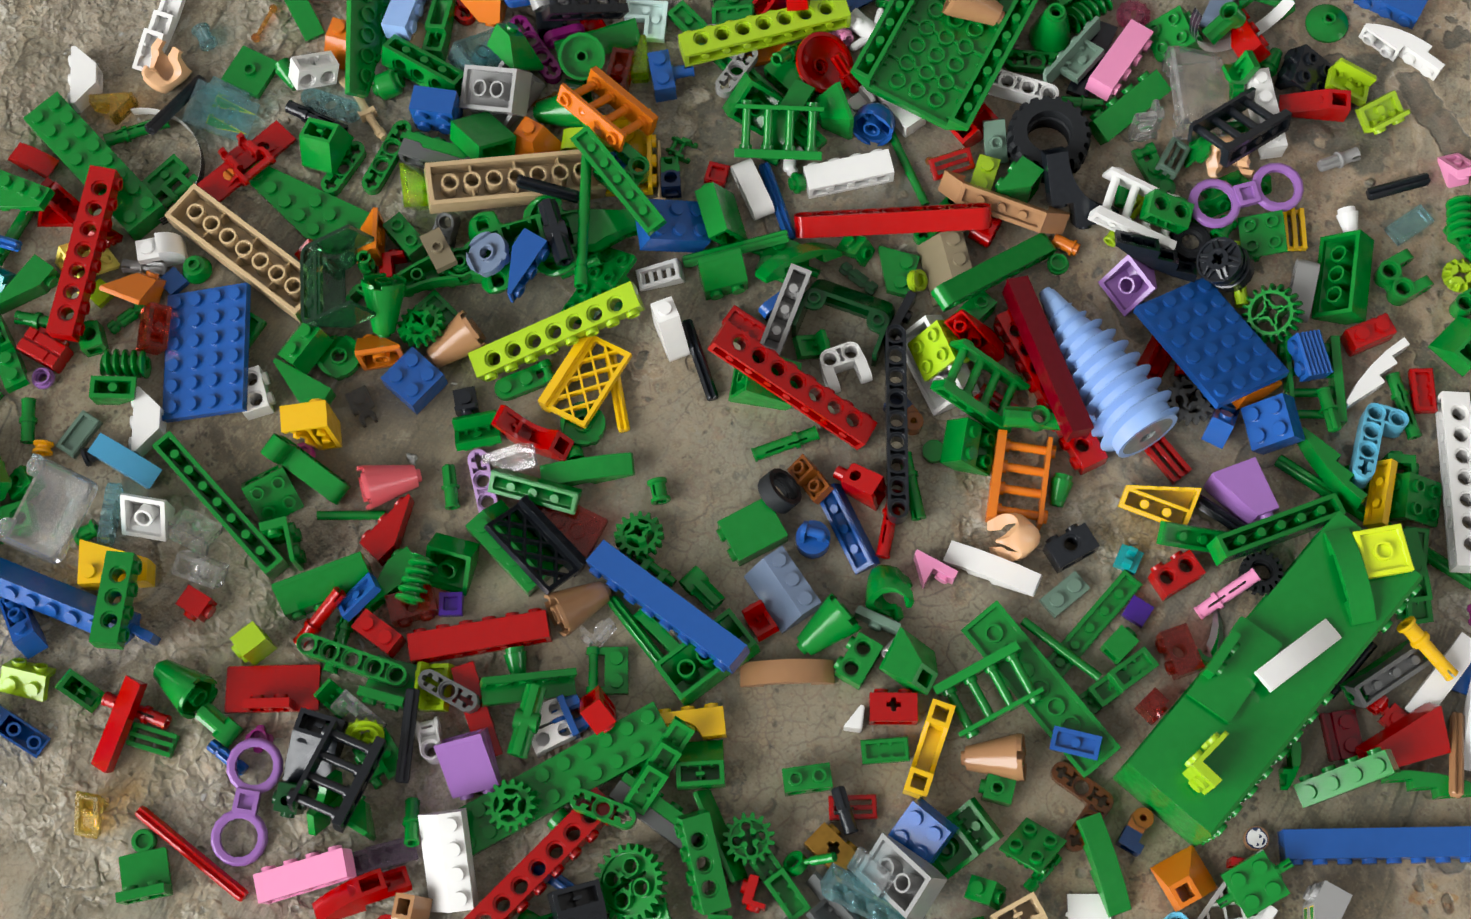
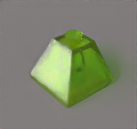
(413, 187)

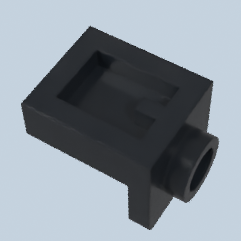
(466, 401)

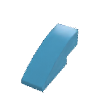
(124, 460)

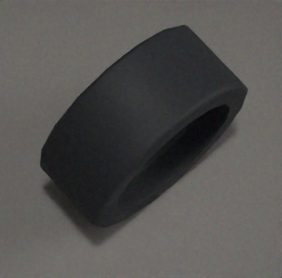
(771, 495)

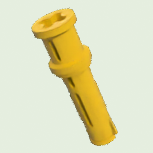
(1421, 640)

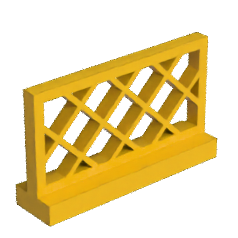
(567, 373)

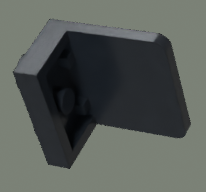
(1303, 69)

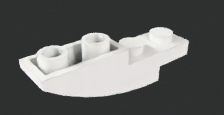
(1396, 42)

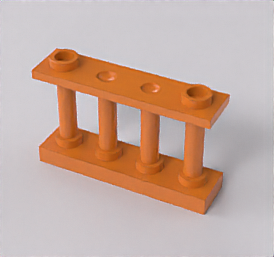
(616, 96)
(999, 487)

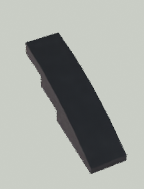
(1148, 251)

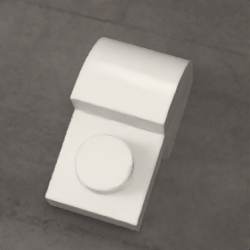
(164, 246)

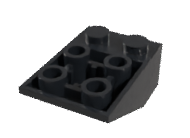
(303, 743)
(578, 902)

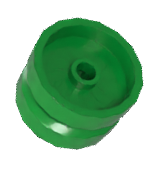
(582, 43)

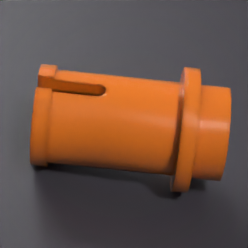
(1066, 244)

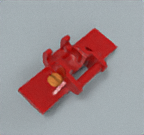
(231, 173)

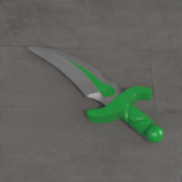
(1215, 638)

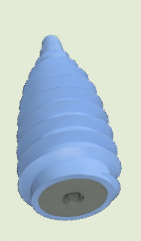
(1113, 388)

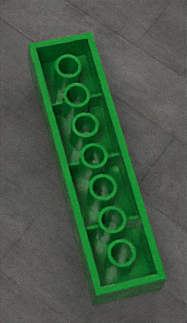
(80, 147)

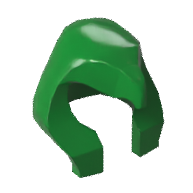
(885, 580)

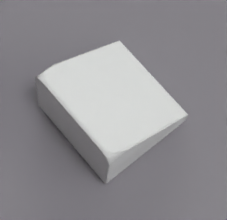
(855, 722)

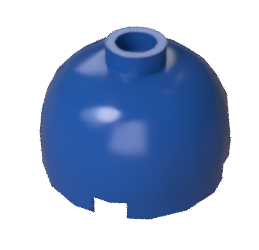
(874, 123)

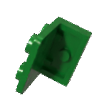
(1172, 30)
(1416, 499)
(382, 694)

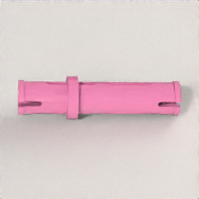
(1203, 610)

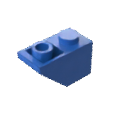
(1220, 425)

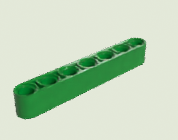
(993, 271)

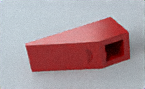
(1247, 39)
(1318, 104)
(982, 336)
(389, 531)

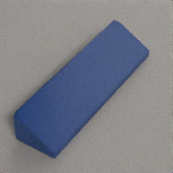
(849, 530)

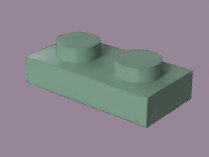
(1064, 594)

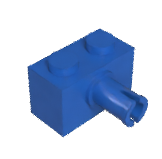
(665, 74)

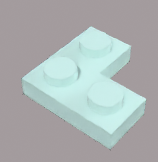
(652, 14)

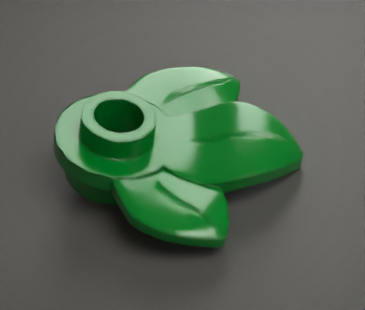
(1199, 151)

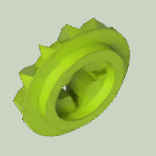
(1456, 283)
(375, 729)

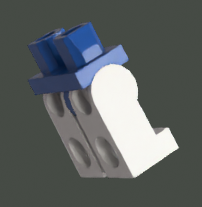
(558, 725)

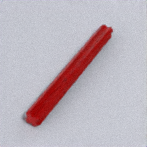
(191, 853)

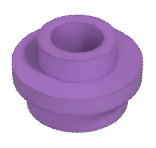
(39, 373)

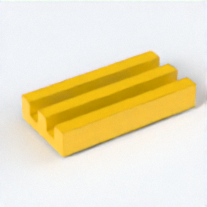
(1302, 229)

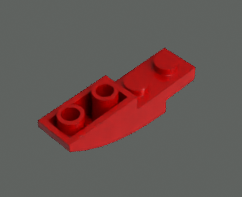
(360, 891)

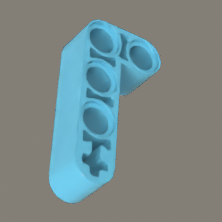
(1374, 422)

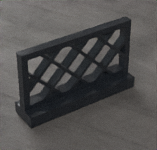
(547, 536)

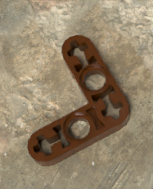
(1091, 806)

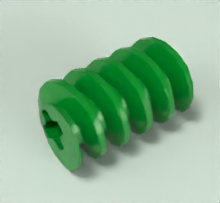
(1085, 11)
(1459, 220)
(124, 364)
(416, 579)

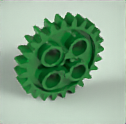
(621, 864)

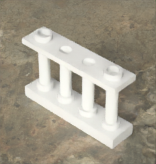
(1107, 218)

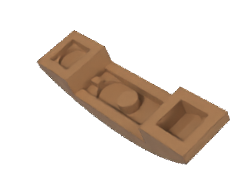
(787, 672)

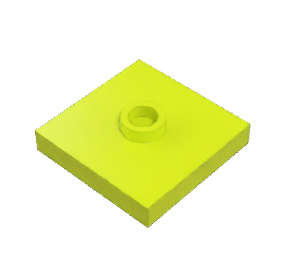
(1384, 551)

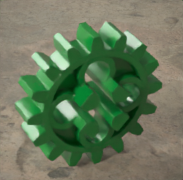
(736, 831)

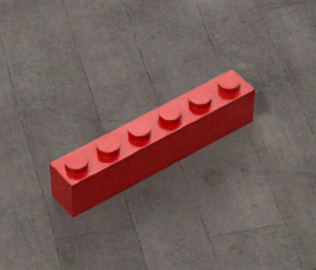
(479, 637)

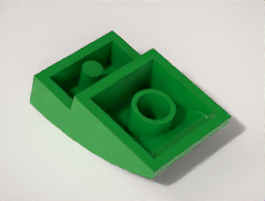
(975, 835)

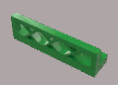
(510, 688)

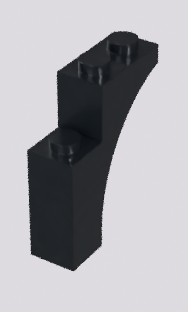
(1063, 189)

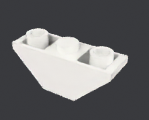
(83, 80)
(145, 423)

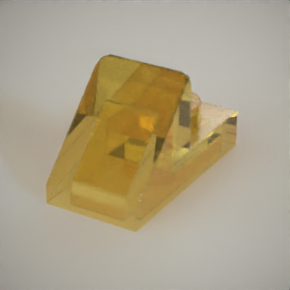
(117, 103)
(88, 814)

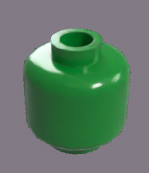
(388, 84)

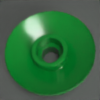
(1325, 30)

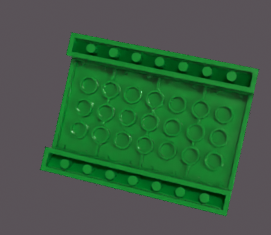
(937, 61)

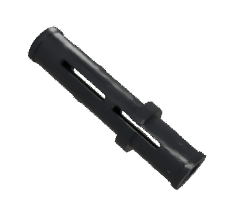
(305, 112)

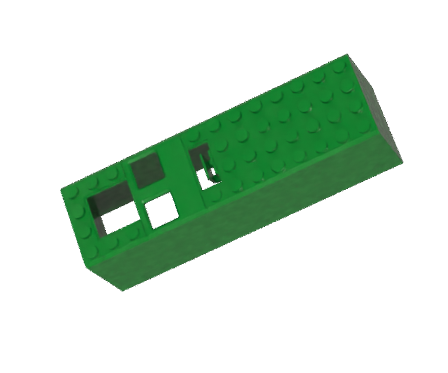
(1266, 719)

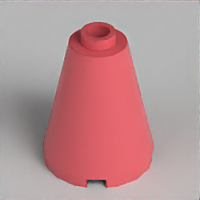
(386, 482)

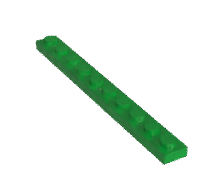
(687, 19)

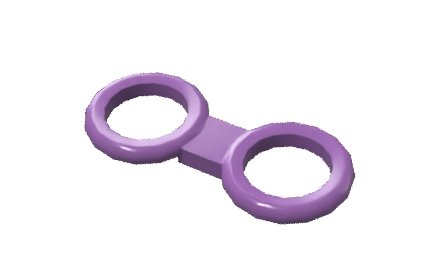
(1246, 195)
(246, 802)

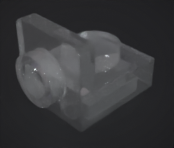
(602, 632)

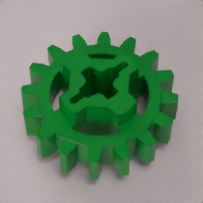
(421, 325)
(639, 525)
(503, 811)

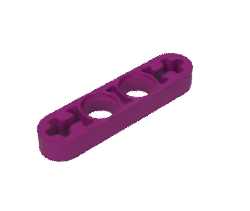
(540, 48)

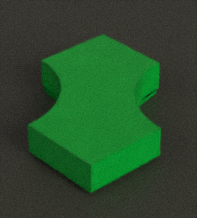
(315, 819)

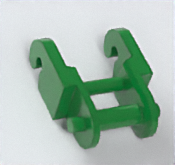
(684, 142)

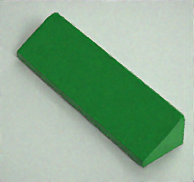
(618, 35)
(540, 491)
(706, 801)

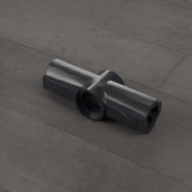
(556, 232)

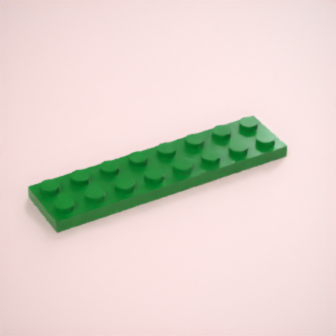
(1060, 704)

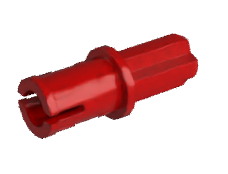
(844, 70)

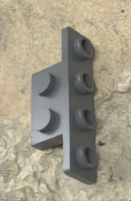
(826, 909)

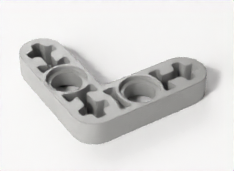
(737, 61)

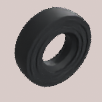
(1196, 230)

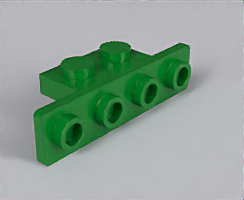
(1218, 202)

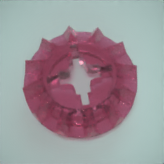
(1123, 13)

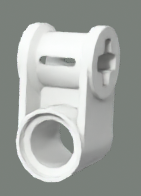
(428, 734)

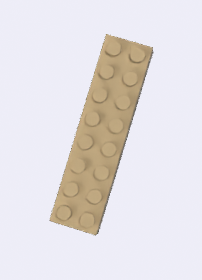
(492, 180)
(239, 248)

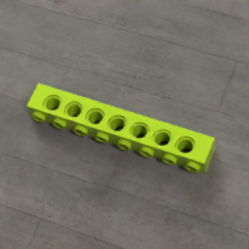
(757, 38)
(483, 357)

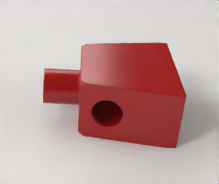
(862, 484)

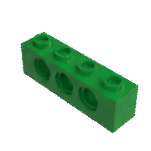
(420, 65)
(105, 611)
(717, 896)

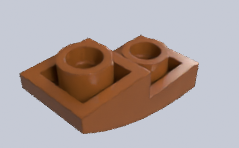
(810, 479)

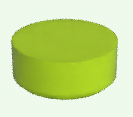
(917, 280)

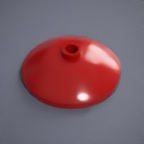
(818, 50)

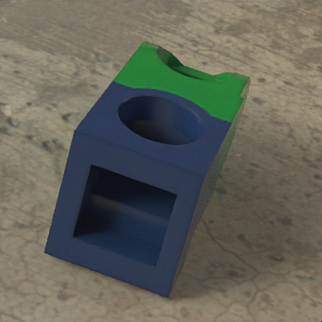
(670, 177)

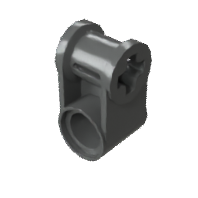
(450, 233)

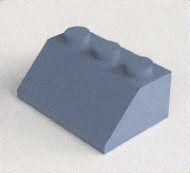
(782, 589)

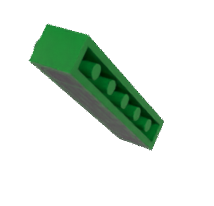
(1274, 529)

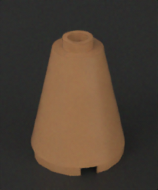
(980, 11)
(456, 342)
(576, 605)
(998, 757)

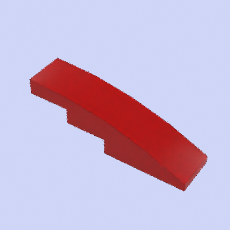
(468, 677)

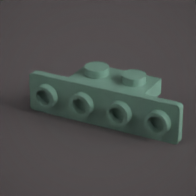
(1078, 56)

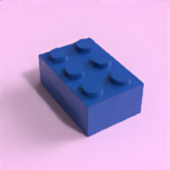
(681, 233)

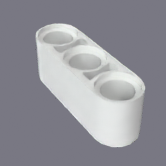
(752, 189)

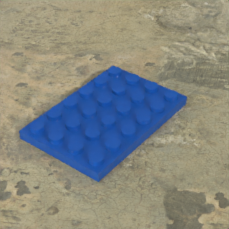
(1211, 342)
(207, 353)

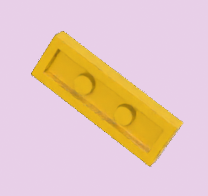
(1380, 494)

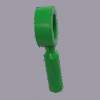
(803, 862)

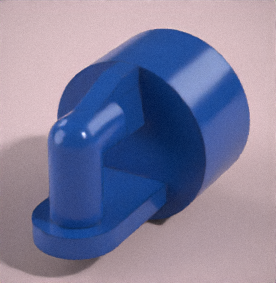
(813, 539)

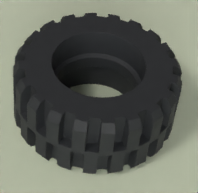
(1048, 114)

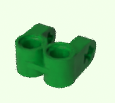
(633, 160)
(1397, 281)

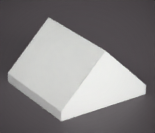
(145, 516)

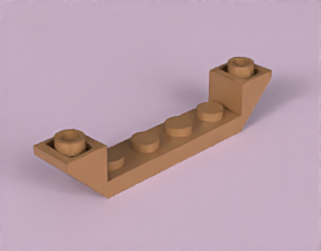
(1004, 207)

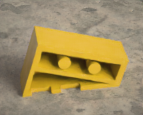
(312, 422)
(1160, 502)
(91, 565)

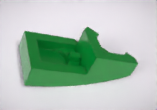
(1288, 773)

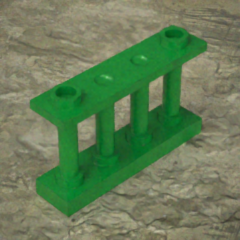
(767, 149)
(1335, 380)
(964, 398)
(969, 678)

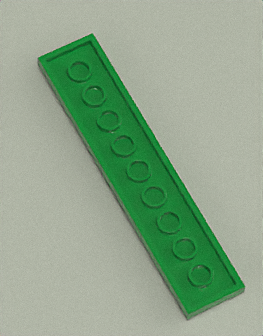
(579, 766)

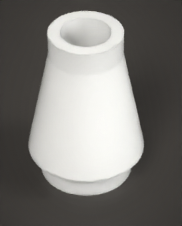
(1348, 218)

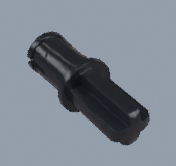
(844, 810)

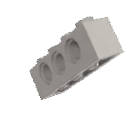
(786, 308)

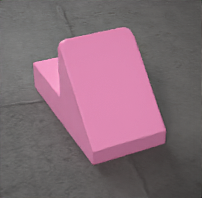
(1455, 169)
(928, 565)

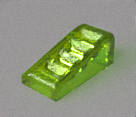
(640, 66)

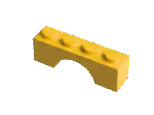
(707, 720)
(928, 749)

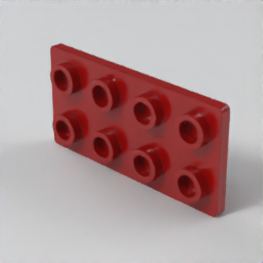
(272, 688)

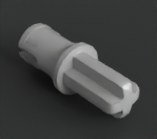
(1339, 159)
(134, 266)

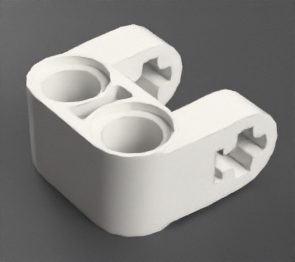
(844, 363)

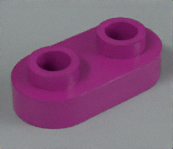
(561, 33)

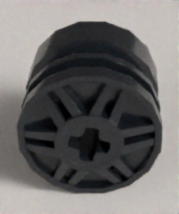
(1236, 265)

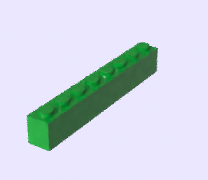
(221, 506)

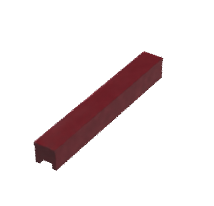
(1047, 359)

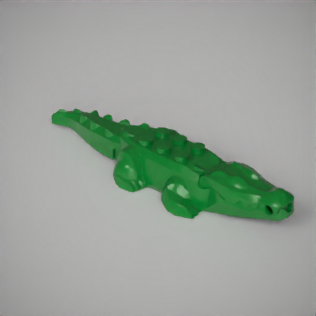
(605, 230)

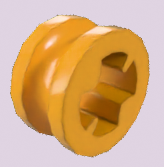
(43, 447)

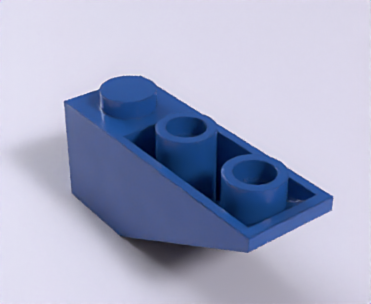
(525, 258)
(23, 628)
(21, 732)

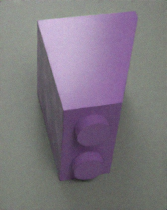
(1243, 491)
(468, 763)

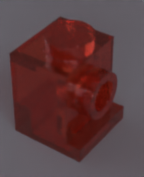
(1152, 706)

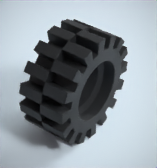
(1270, 563)

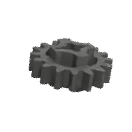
(1199, 405)

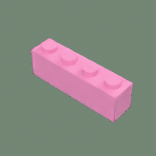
(1119, 59)
(304, 875)

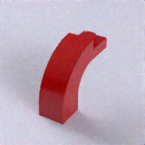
(546, 441)

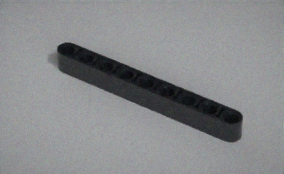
(894, 433)

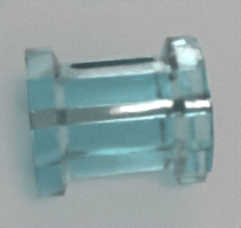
(204, 36)

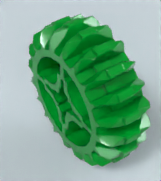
(1282, 310)

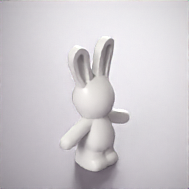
(862, 26)

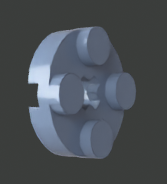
(496, 261)

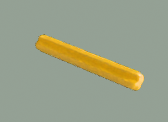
(618, 400)

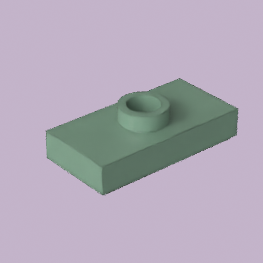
(995, 139)
(877, 621)

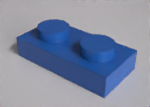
(359, 596)
(1076, 743)

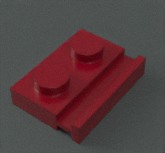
(1340, 734)

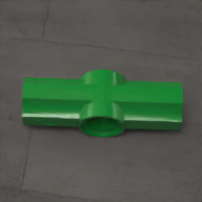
(1023, 418)
(526, 721)

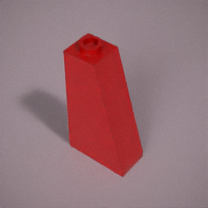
(1413, 737)

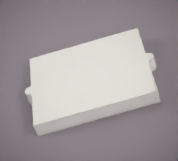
(1085, 907)

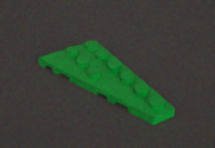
(363, 44)
(22, 193)
(304, 206)

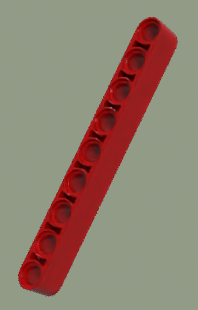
(893, 220)

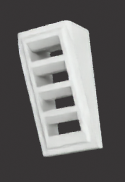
(661, 282)

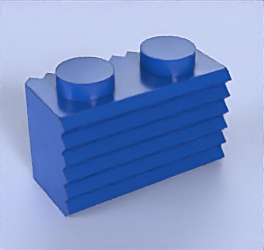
(1309, 356)

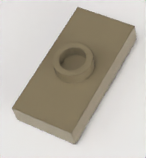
(438, 250)

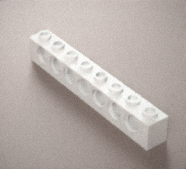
(1453, 491)

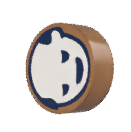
(1256, 838)

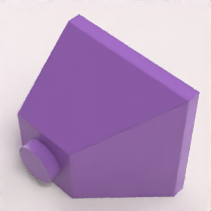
(1129, 284)

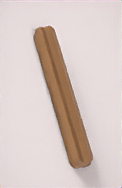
(1456, 757)

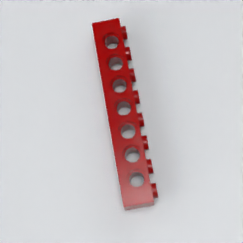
(97, 180)
(780, 385)
(1080, 461)
(542, 856)

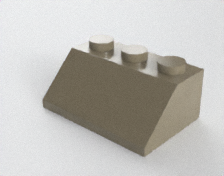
(943, 258)

